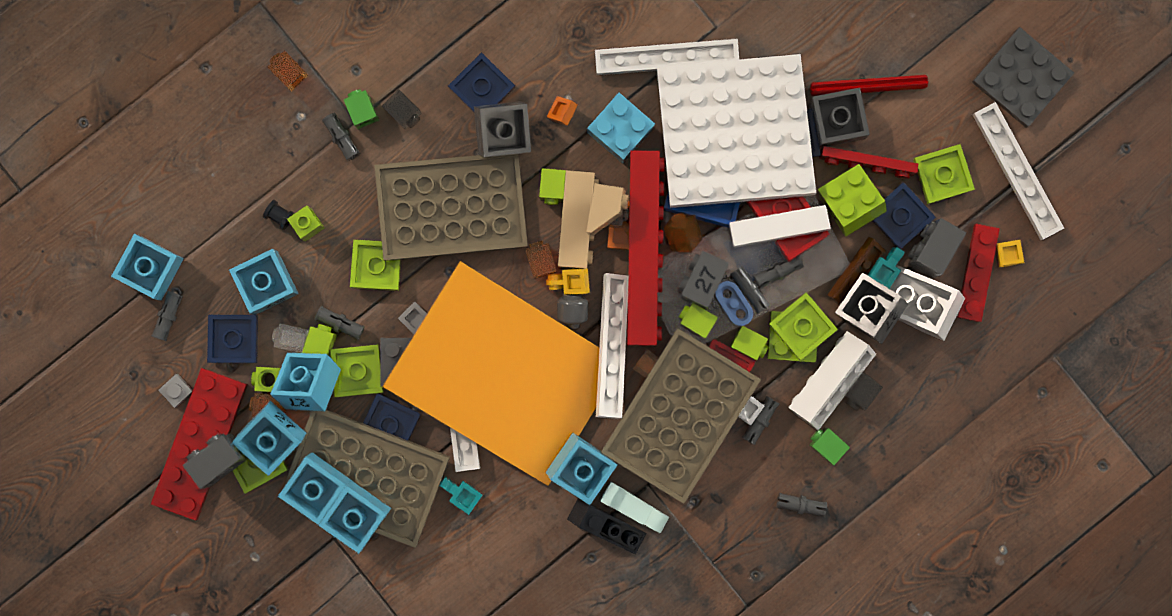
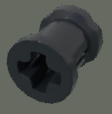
(277, 214)

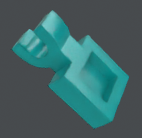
(885, 270)
(463, 496)

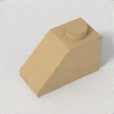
(605, 207)

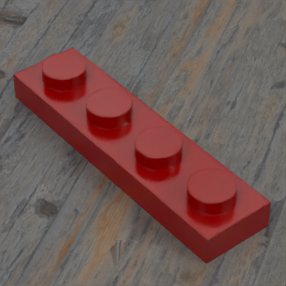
(878, 164)
(978, 272)

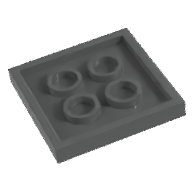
(1023, 77)

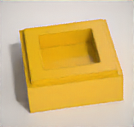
(1009, 253)

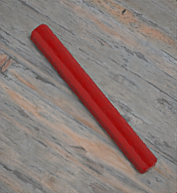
(870, 85)

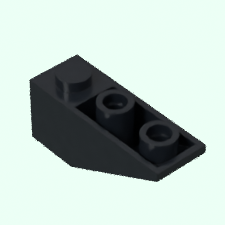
(606, 526)

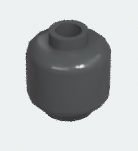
(572, 310)

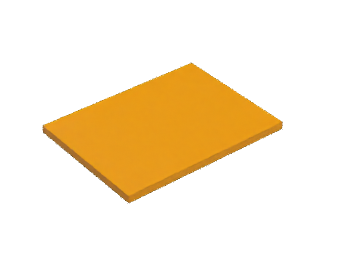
(499, 372)

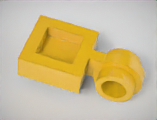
(573, 281)

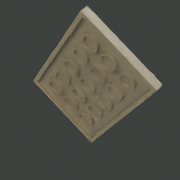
(450, 206)
(680, 415)
(382, 464)

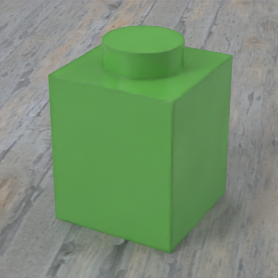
(361, 108)
(828, 445)

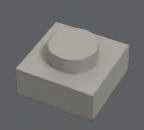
(413, 317)
(176, 390)

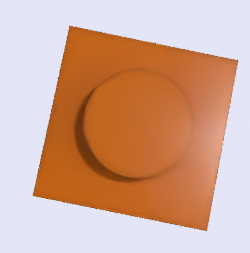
(562, 110)

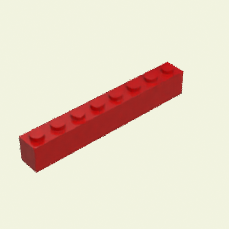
(643, 248)

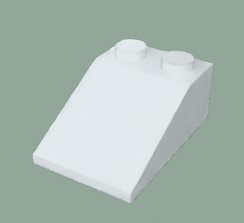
(931, 303)

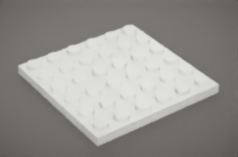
(735, 131)

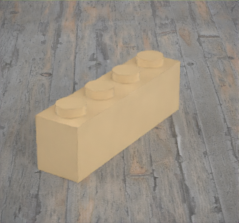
(574, 239)

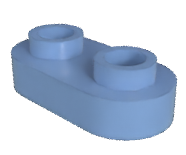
(735, 302)

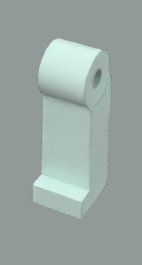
(634, 507)

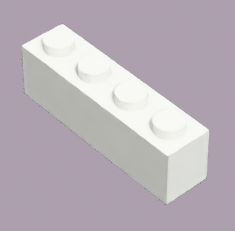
(832, 380)

